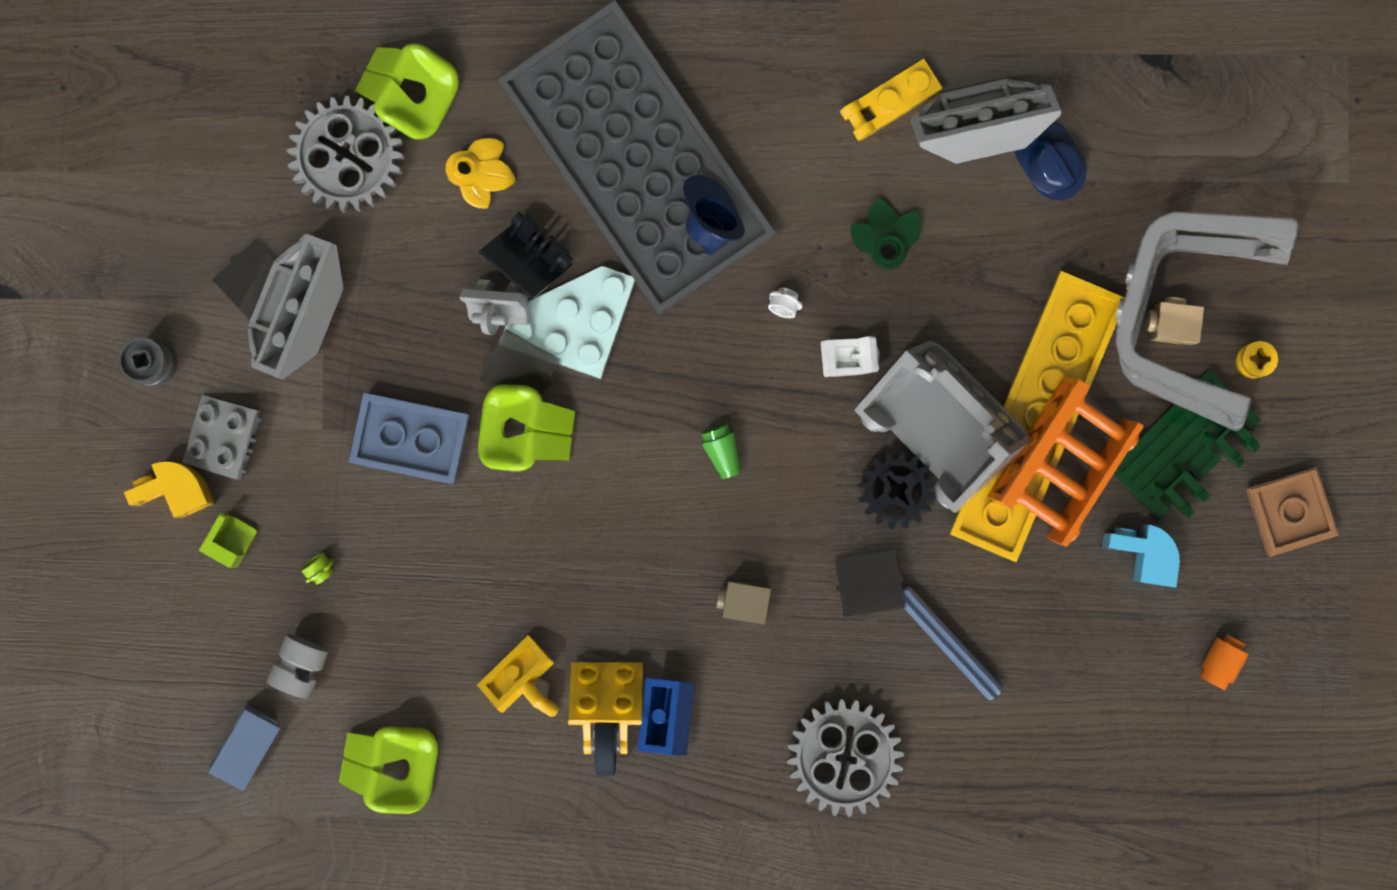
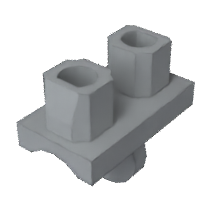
(495, 308)

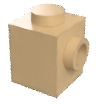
(1175, 322)

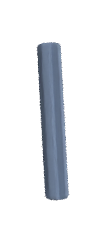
(951, 645)

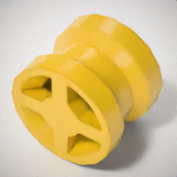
(1248, 360)

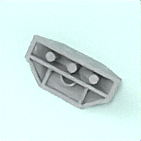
(985, 119)
(295, 307)

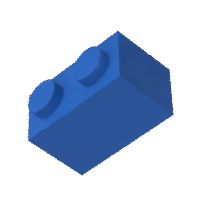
(666, 717)

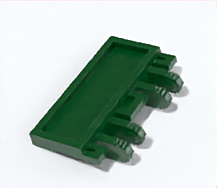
(1178, 444)

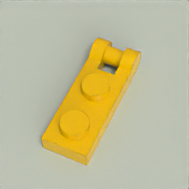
(892, 99)

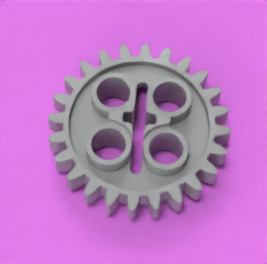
(328, 181)
(877, 762)

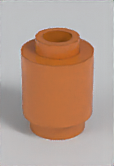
(1223, 661)

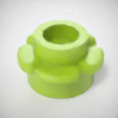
(317, 569)

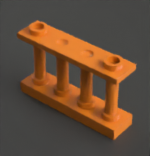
(1051, 429)

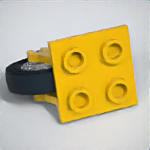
(608, 696)

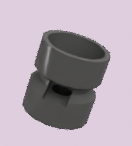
(146, 361)

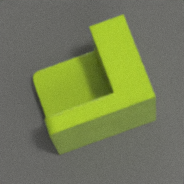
(228, 540)

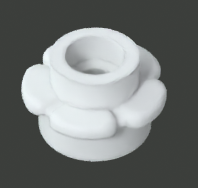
(784, 303)

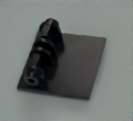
(526, 256)

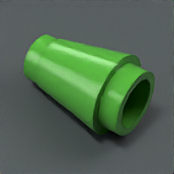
(722, 450)

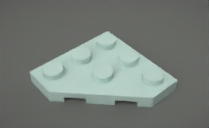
(579, 319)

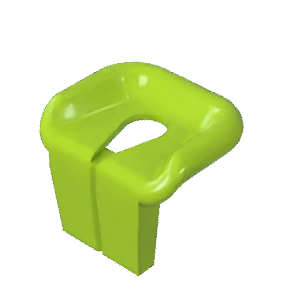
(417, 63)
(545, 432)
(365, 762)

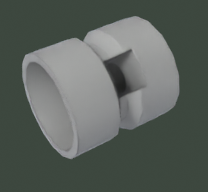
(297, 666)

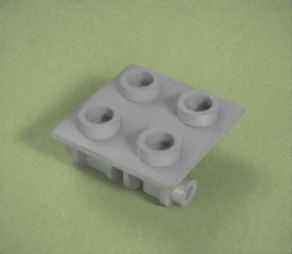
(221, 437)

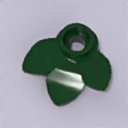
(884, 230)

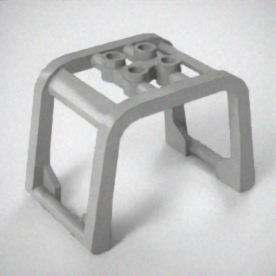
(1274, 246)

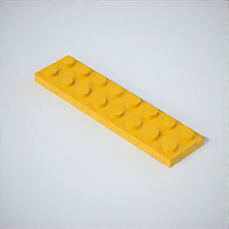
(1065, 343)

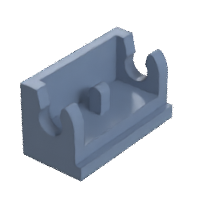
(244, 747)

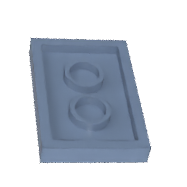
(409, 438)

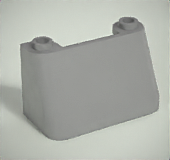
(944, 421)

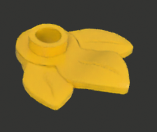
(485, 174)

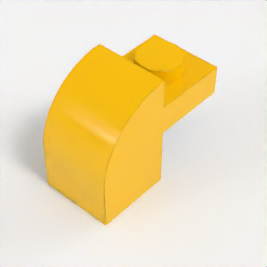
(179, 483)

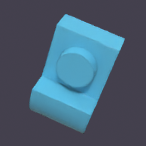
(1156, 553)

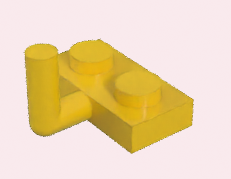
(516, 677)

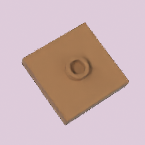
(1292, 511)

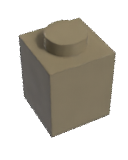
(744, 602)

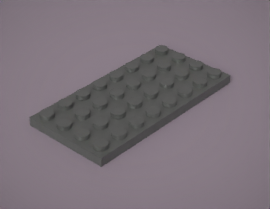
(627, 150)

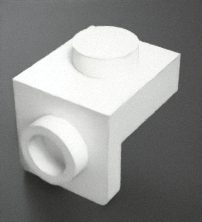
(850, 356)

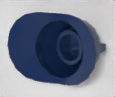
(1053, 164)
(711, 214)

